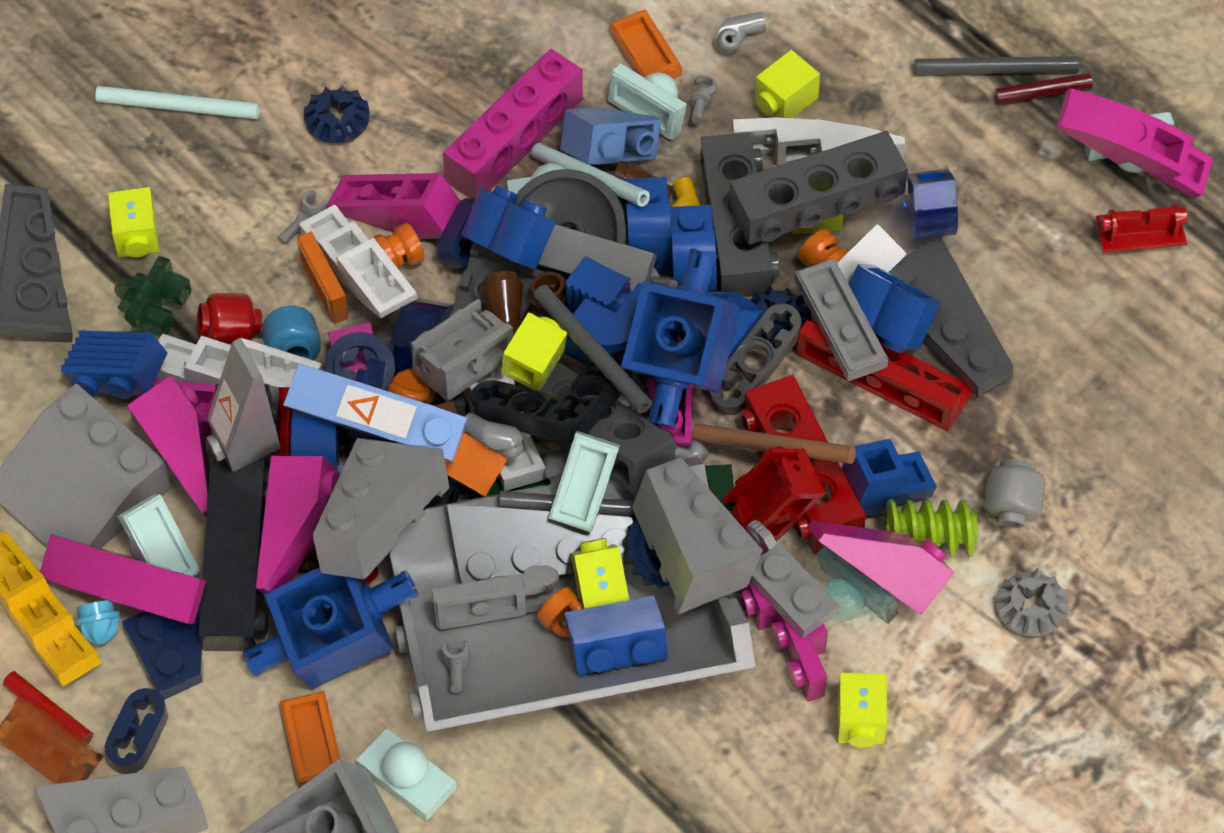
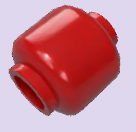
(228, 317)

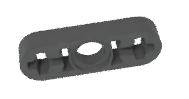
(784, 340)

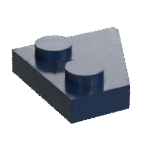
(167, 651)

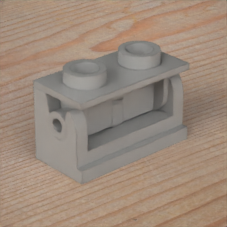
(460, 350)

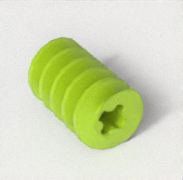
(937, 526)

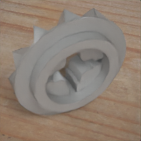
(1033, 620)

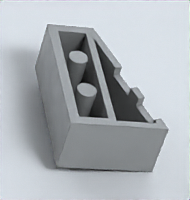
(374, 502)
(694, 535)
(125, 804)

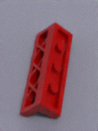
(896, 384)

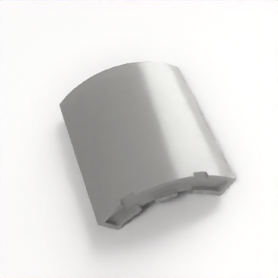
(522, 664)

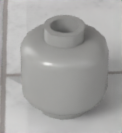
(1014, 492)

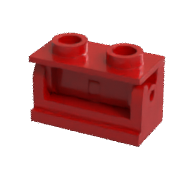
(776, 490)

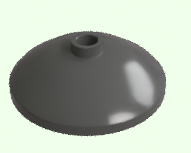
(578, 203)

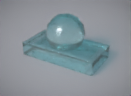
(854, 589)

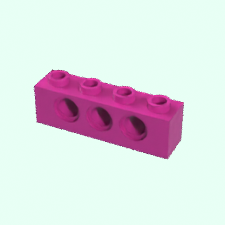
(513, 124)

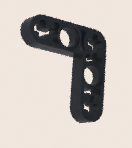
(555, 415)

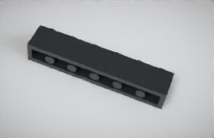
(234, 526)

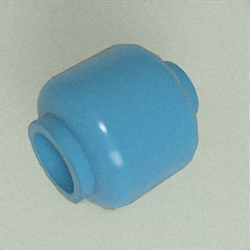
(292, 331)

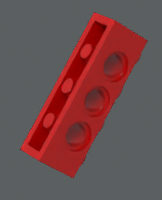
(785, 406)

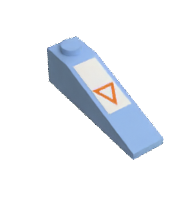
(375, 411)

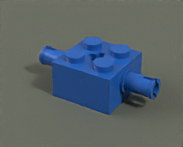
(687, 311)
(328, 624)

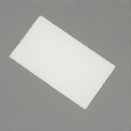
(874, 249)

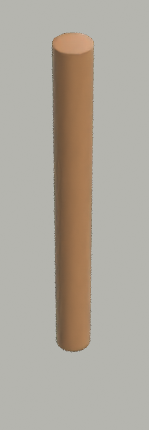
(764, 441)

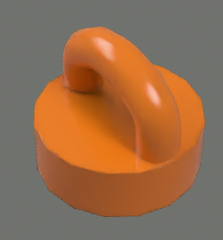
(411, 386)
(552, 611)

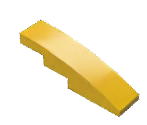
(42, 616)

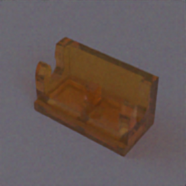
(47, 744)

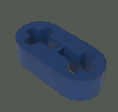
(453, 247)
(128, 726)

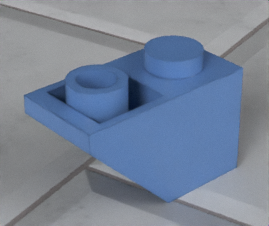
(609, 135)

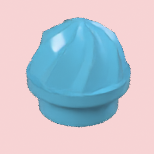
(98, 621)

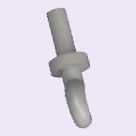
(701, 99)

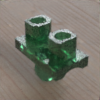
(145, 296)

